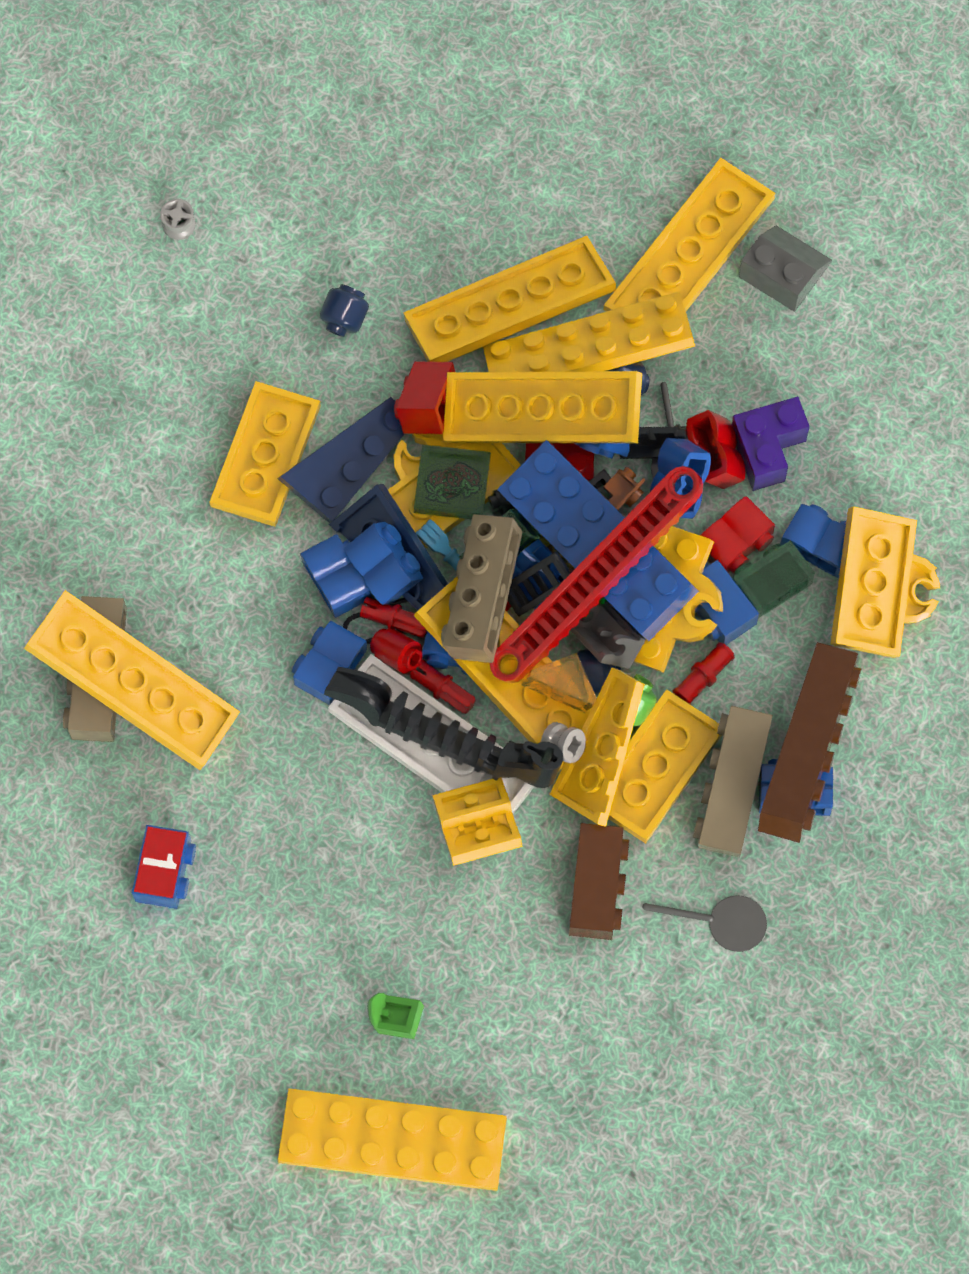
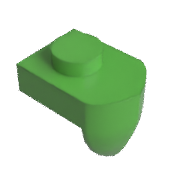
(394, 1015)

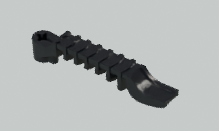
(371, 696)

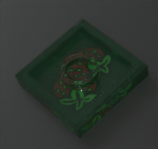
(452, 482)

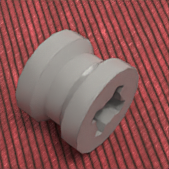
(174, 212)
(569, 740)

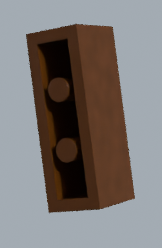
(598, 881)

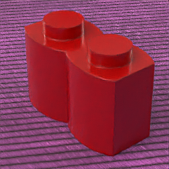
(719, 439)
(739, 534)

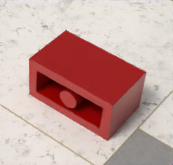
(424, 398)

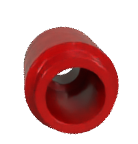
(396, 650)

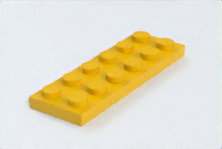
(696, 238)
(510, 301)
(599, 340)
(542, 407)
(132, 680)
(522, 706)
(392, 1139)

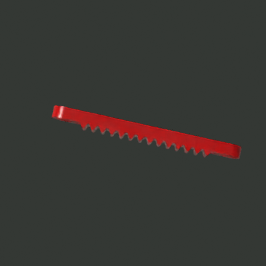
(597, 574)

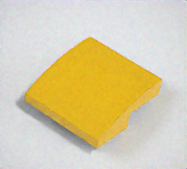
(477, 821)

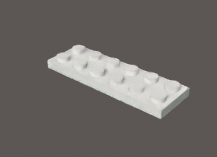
(438, 771)

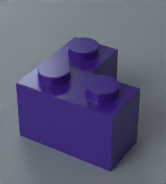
(764, 434)

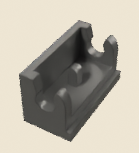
(609, 636)

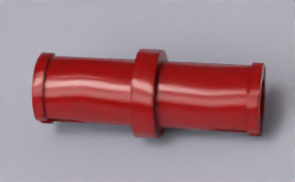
(704, 673)

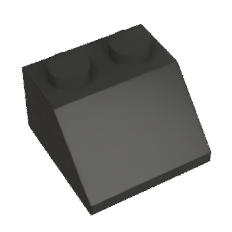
(783, 267)

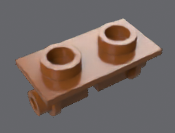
(624, 488)

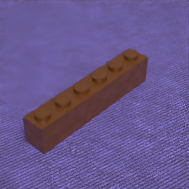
(808, 743)

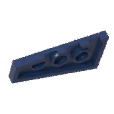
(342, 465)
(379, 507)

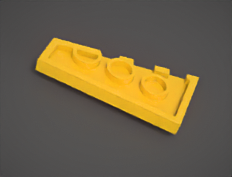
(593, 779)

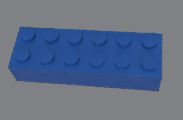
(577, 519)

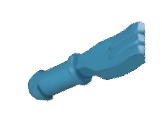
(438, 542)

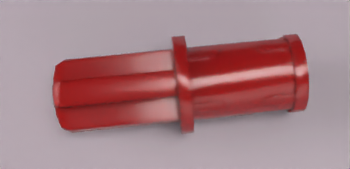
(393, 617)
(443, 687)

